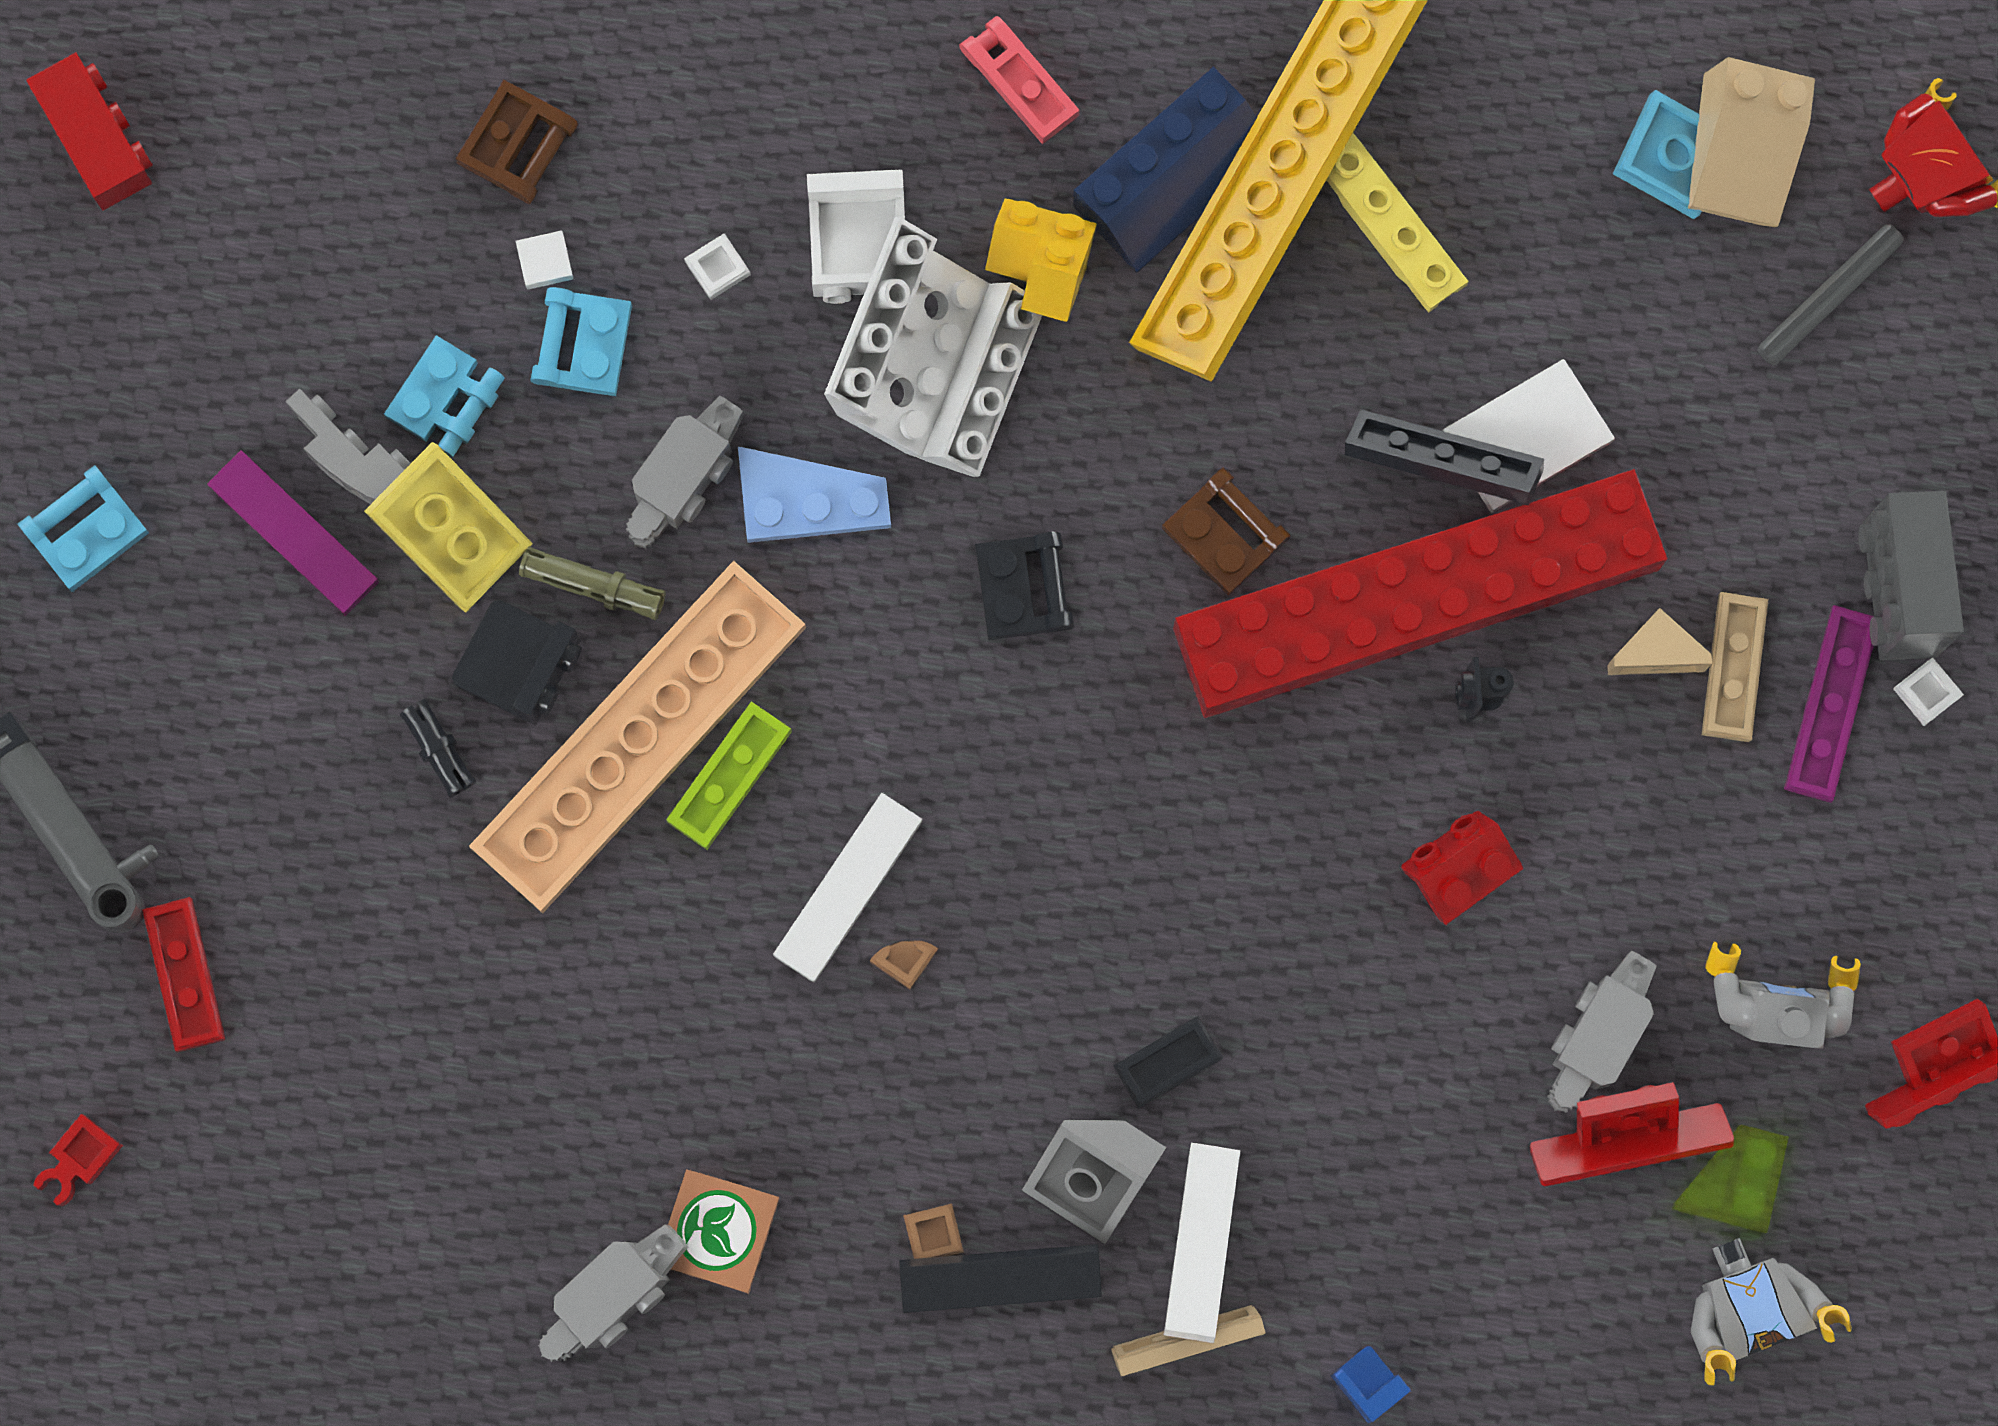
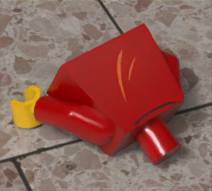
(1933, 162)

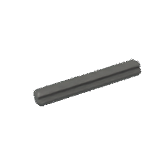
(1830, 294)

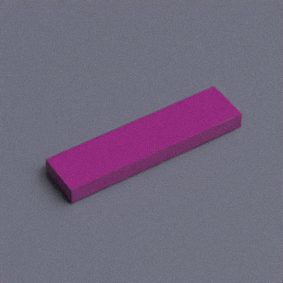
(293, 532)
(1831, 705)

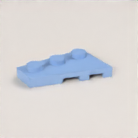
(807, 498)

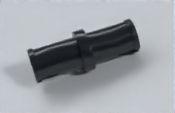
(437, 748)

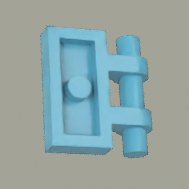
(432, 389)

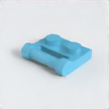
(597, 345)
(92, 541)

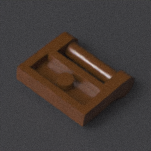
(502, 135)
(1214, 542)

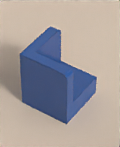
(1370, 1384)

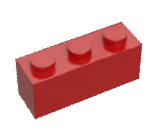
(91, 130)

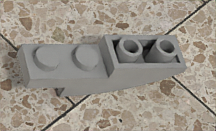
(342, 453)

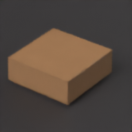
(933, 1233)

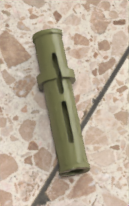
(602, 586)

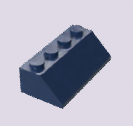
(1166, 170)

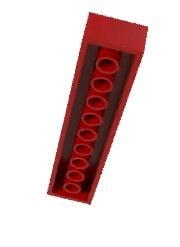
(1419, 593)

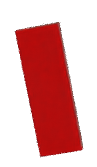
(183, 974)

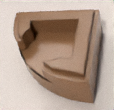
(904, 960)

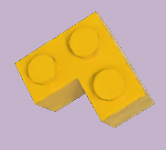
(1044, 251)

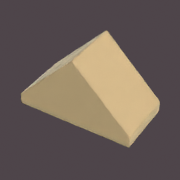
(1660, 648)

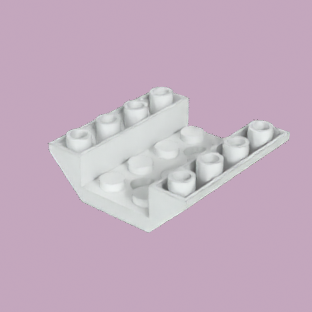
(951, 367)

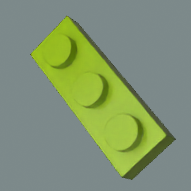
(729, 775)

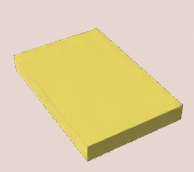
(448, 527)

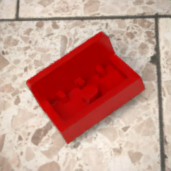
(1462, 865)

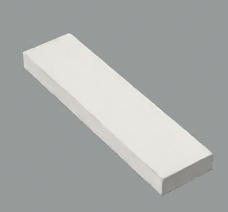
(847, 887)
(1202, 1243)

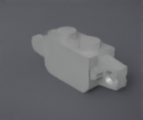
(681, 469)
(1605, 1033)
(610, 1292)

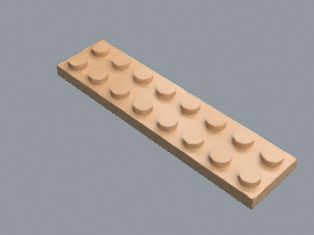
(637, 737)

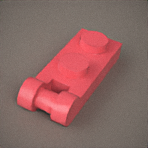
(1020, 80)

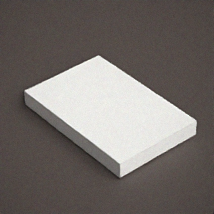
(1540, 418)

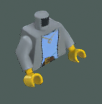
(1783, 1011)
(1756, 1309)

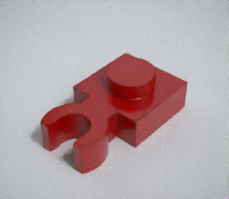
(82, 1154)

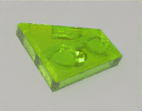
(1738, 1181)

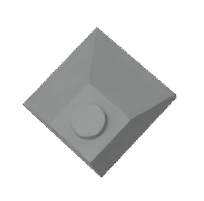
(1093, 1172)

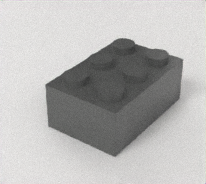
(1911, 576)

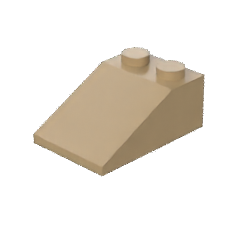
(1749, 140)

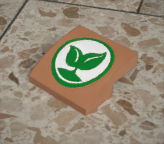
(722, 1228)

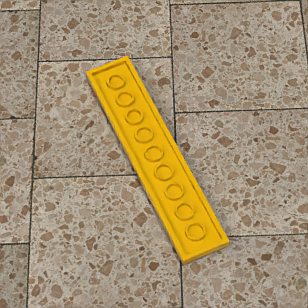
(1273, 182)

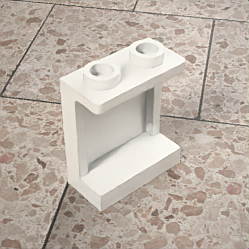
(849, 228)

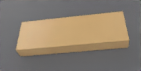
(1735, 667)
(1161, 1349)

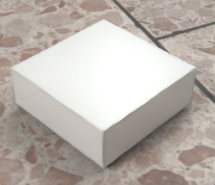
(544, 260)
(717, 266)
(1928, 691)

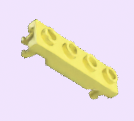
(1393, 226)

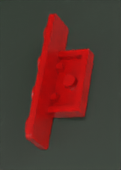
(1940, 1063)
(1630, 1133)

